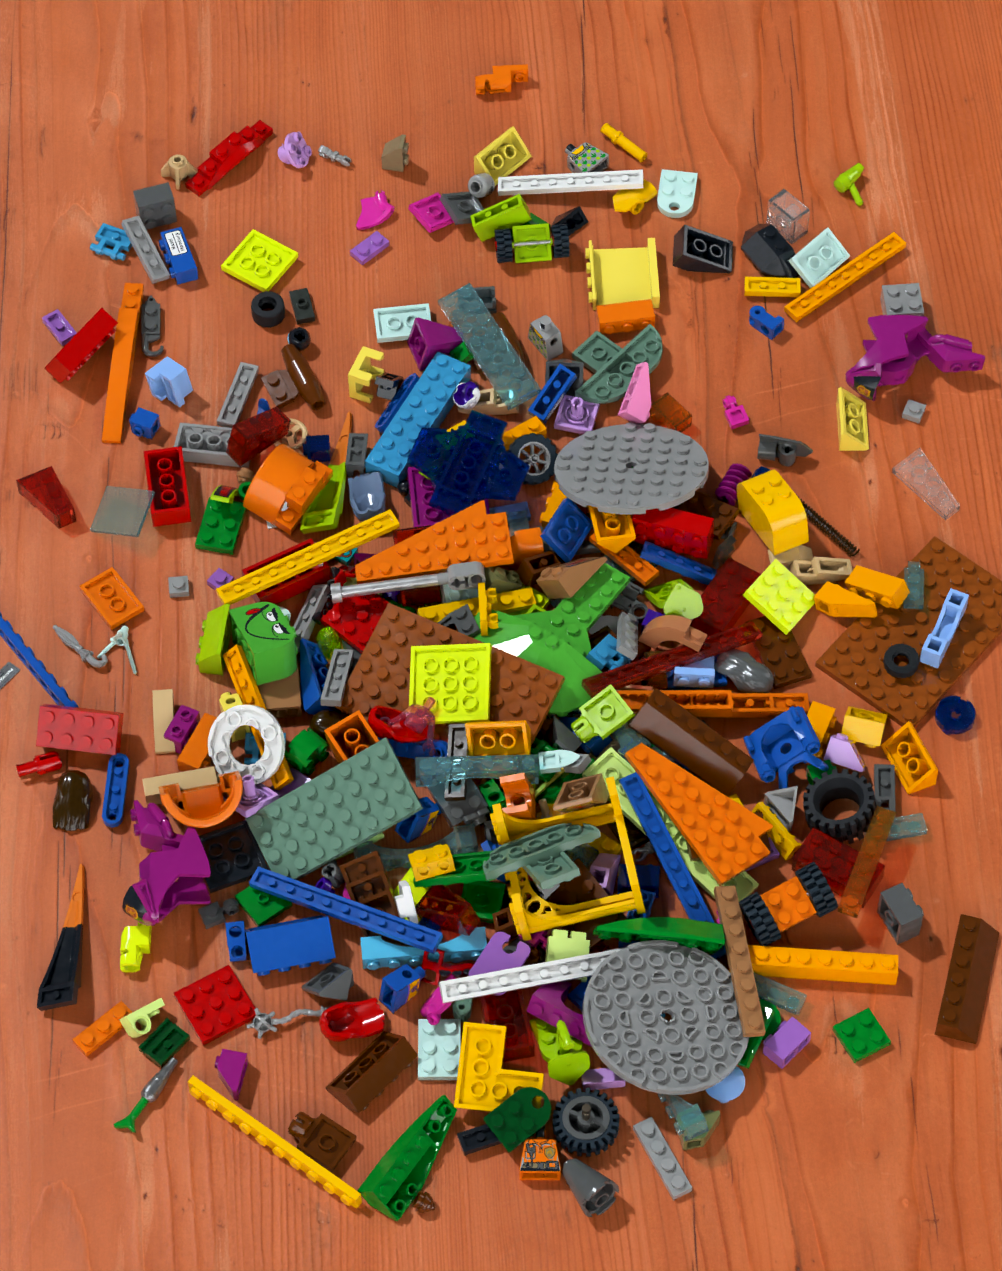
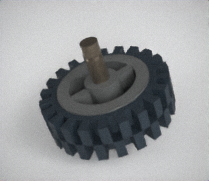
(585, 1122)

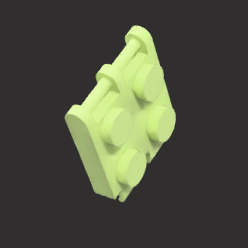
(562, 947)

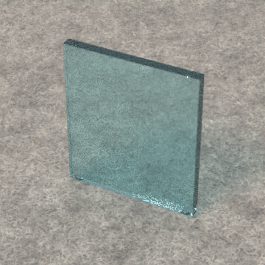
(122, 511)

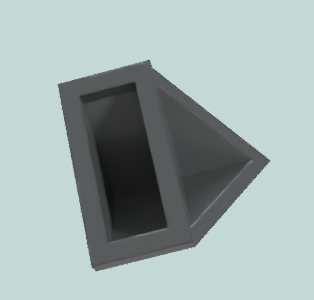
(563, 738)

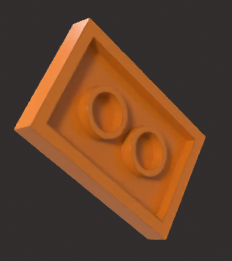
(112, 598)

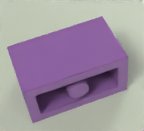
(786, 1042)

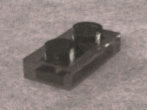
(724, 551)

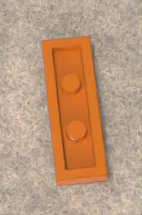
(101, 1029)

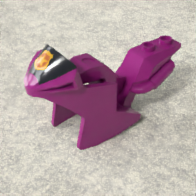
(897, 349)
(176, 857)

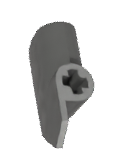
(782, 448)

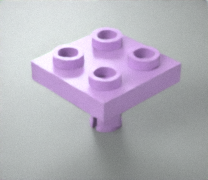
(576, 415)
(253, 797)

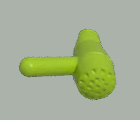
(846, 181)

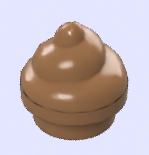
(245, 475)

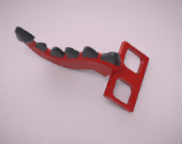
(339, 576)
(443, 969)

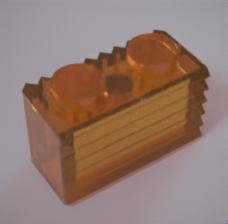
(670, 413)

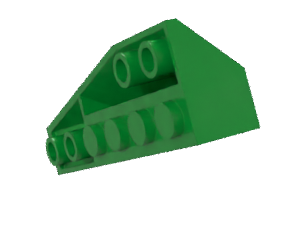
(687, 932)
(408, 1161)

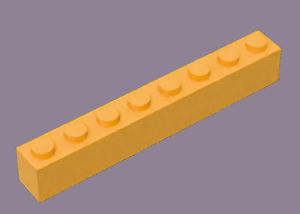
(824, 964)

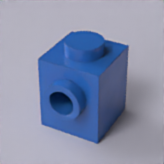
(144, 423)

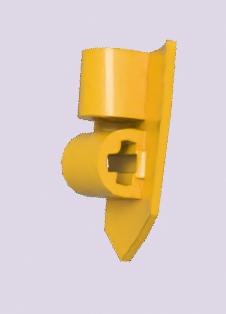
(633, 199)

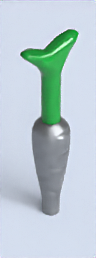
(148, 1095)

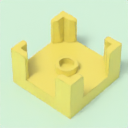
(363, 372)

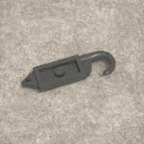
(150, 326)

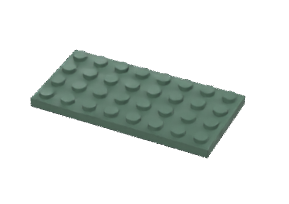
(334, 812)

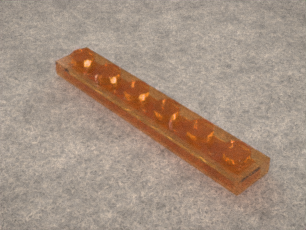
(866, 862)

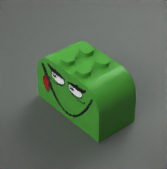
(265, 640)

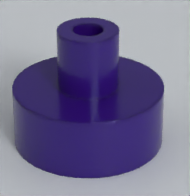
(392, 595)
(325, 884)

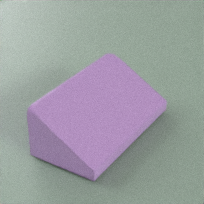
(601, 1079)

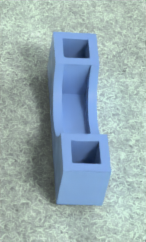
(945, 628)

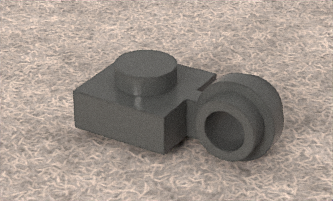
(214, 915)

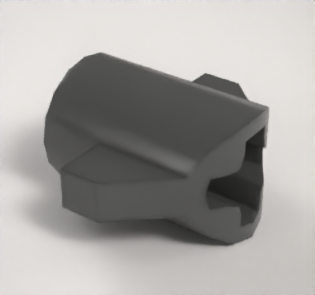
(333, 873)

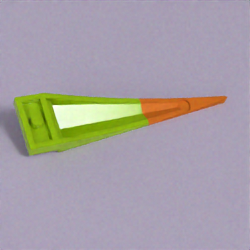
(328, 504)

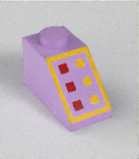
(844, 753)

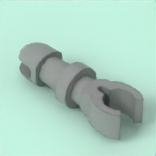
(335, 156)
(647, 849)

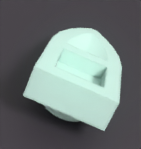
(554, 760)

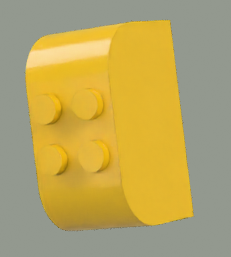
(773, 511)

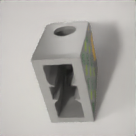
(586, 158)
(546, 337)

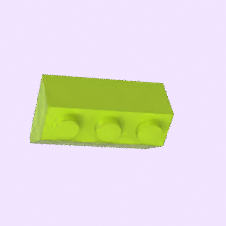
(214, 641)

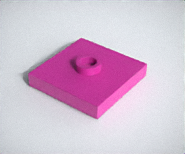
(431, 213)

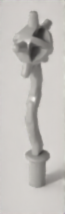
(263, 1023)

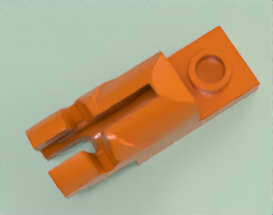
(501, 79)

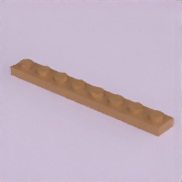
(739, 961)

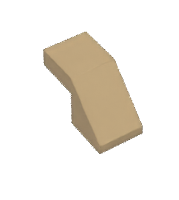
(797, 553)

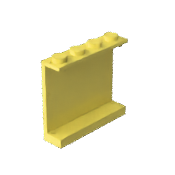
(622, 275)

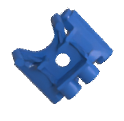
(783, 744)

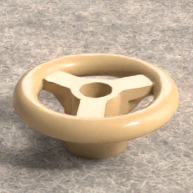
(291, 438)

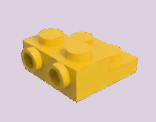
(431, 862)

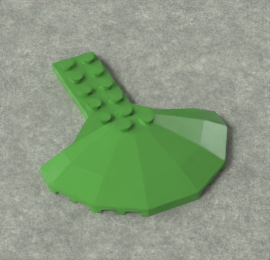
(560, 636)

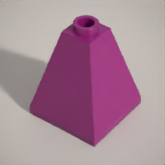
(428, 338)

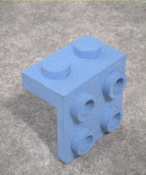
(697, 674)

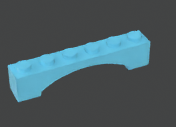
(379, 953)

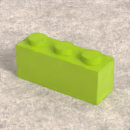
(500, 216)

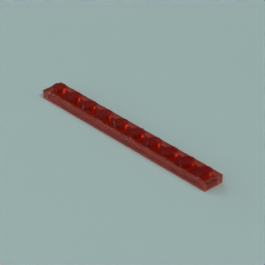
(672, 658)

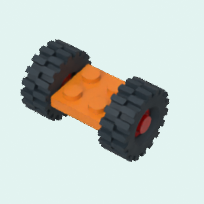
(788, 904)

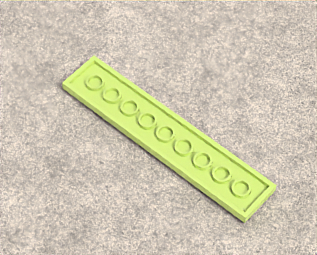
(611, 765)

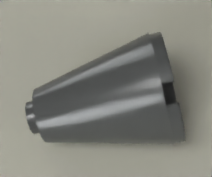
(591, 1189)

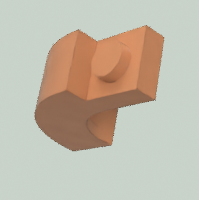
(672, 628)

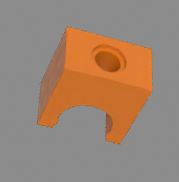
(519, 790)

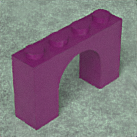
(548, 1006)

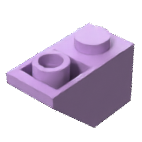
(605, 870)

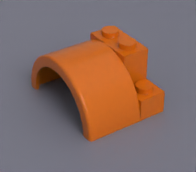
(289, 479)
(204, 804)

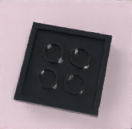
(231, 855)

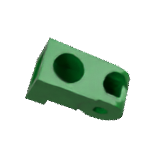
(492, 794)

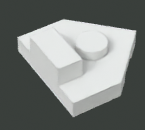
(405, 902)

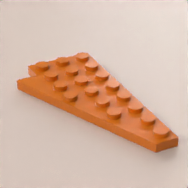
(457, 539)
(712, 823)

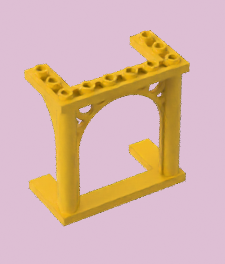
(510, 828)

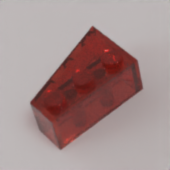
(256, 434)
(48, 495)
(447, 910)

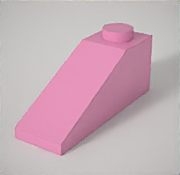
(638, 397)

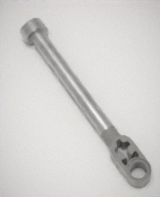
(458, 577)

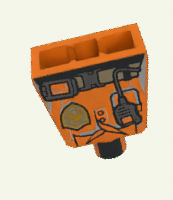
(540, 1159)

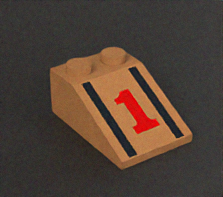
(568, 578)
(582, 794)

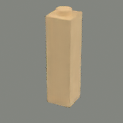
(186, 780)

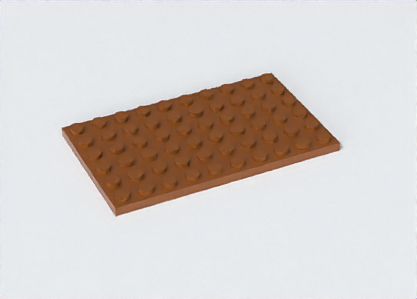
(859, 652)
(383, 673)

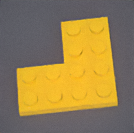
(480, 1077)

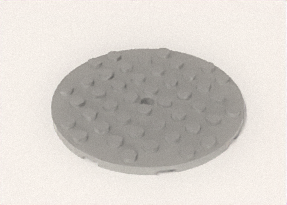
(599, 472)
(641, 1046)

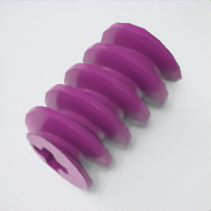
(727, 488)

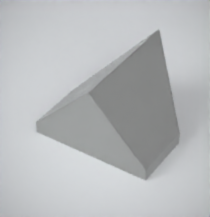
(782, 804)

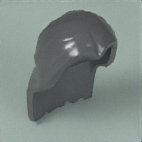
(745, 671)

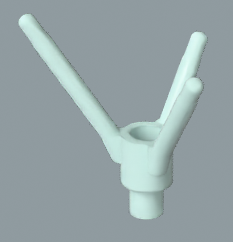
(121, 640)

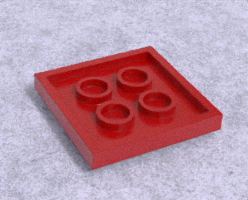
(356, 618)
(215, 1005)

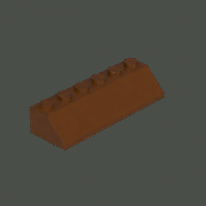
(690, 742)
(967, 980)

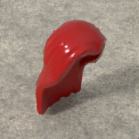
(398, 732)
(352, 1020)

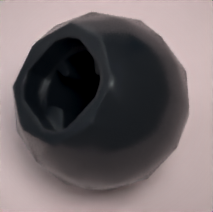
(300, 338)

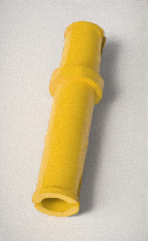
(618, 138)

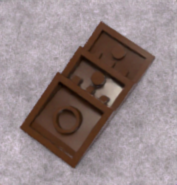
(369, 885)

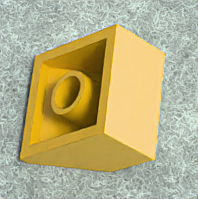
(864, 726)

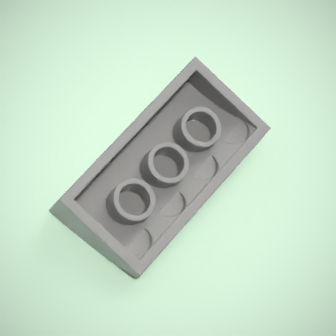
(205, 444)

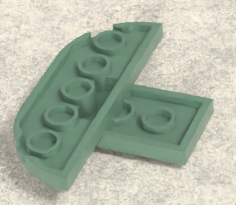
(615, 366)
(542, 854)

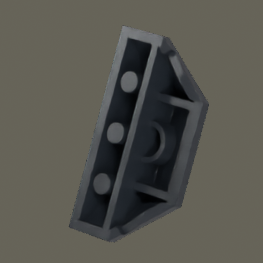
(769, 251)

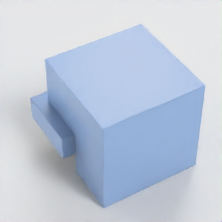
(169, 381)

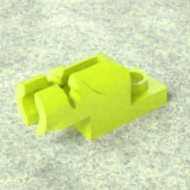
(134, 943)

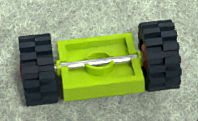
(532, 243)

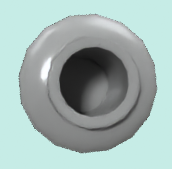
(481, 185)

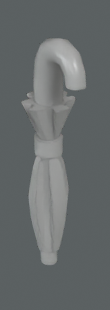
(86, 655)

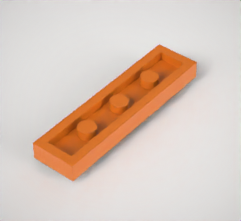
(630, 562)

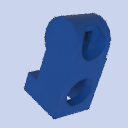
(765, 322)
(236, 941)

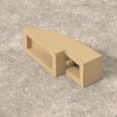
(490, 404)
(821, 570)
(162, 716)

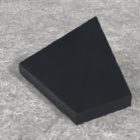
(573, 218)

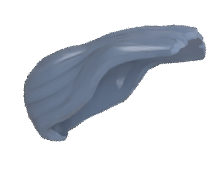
(367, 495)

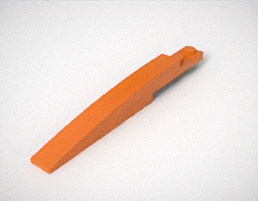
(122, 363)
(723, 702)

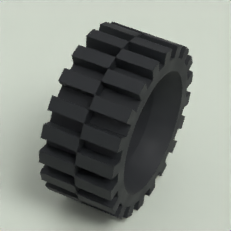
(840, 787)

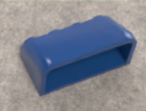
(290, 944)

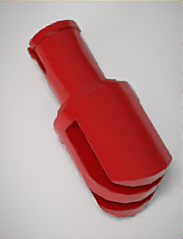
(41, 764)

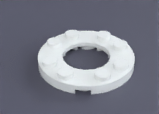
(270, 731)

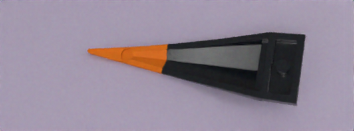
(65, 969)

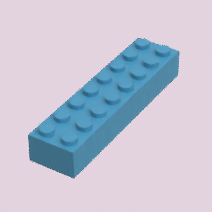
(425, 408)

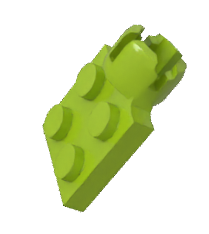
(602, 715)

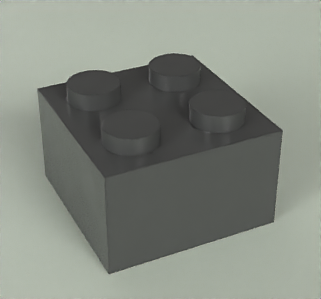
(155, 205)
(900, 913)

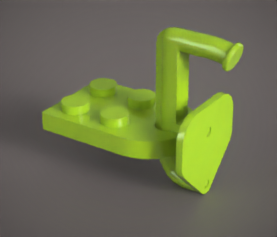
(676, 599)
(560, 1050)

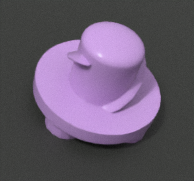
(295, 150)

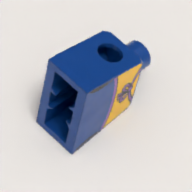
(420, 822)
(400, 986)

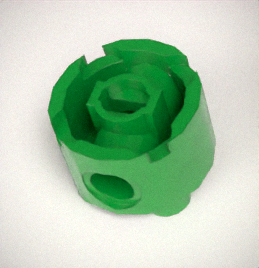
(307, 751)

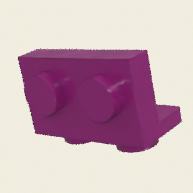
(182, 727)

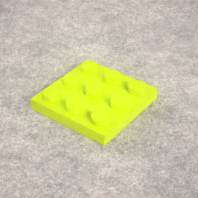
(259, 261)
(780, 596)

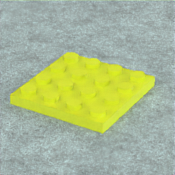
(456, 678)

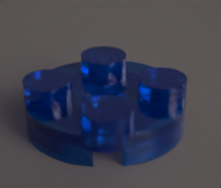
(955, 725)

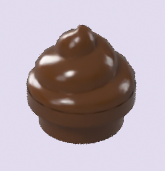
(423, 1202)

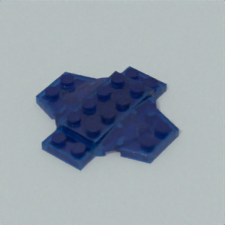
(468, 463)

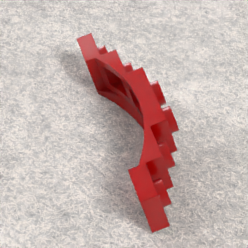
(227, 156)

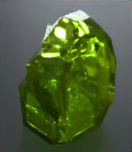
(328, 640)

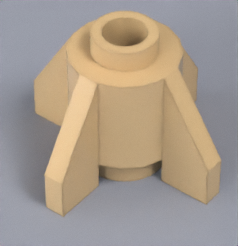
(178, 169)

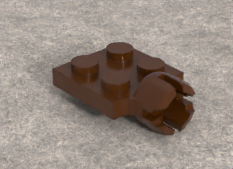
(321, 1139)

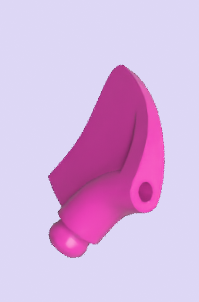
(374, 211)
(434, 1006)

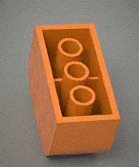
(350, 736)

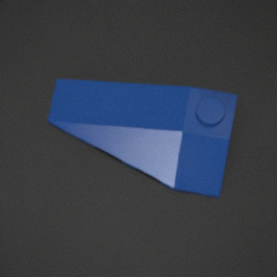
(312, 677)

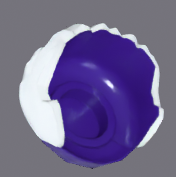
(466, 395)

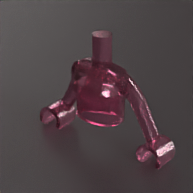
(417, 719)

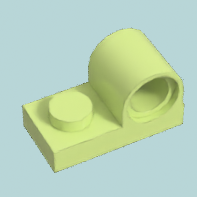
(141, 1016)

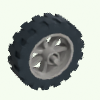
(545, 447)

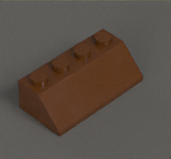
(372, 1071)

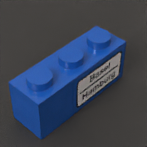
(178, 256)
(552, 393)

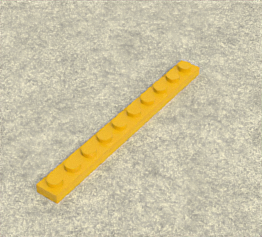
(307, 558)
(279, 1146)

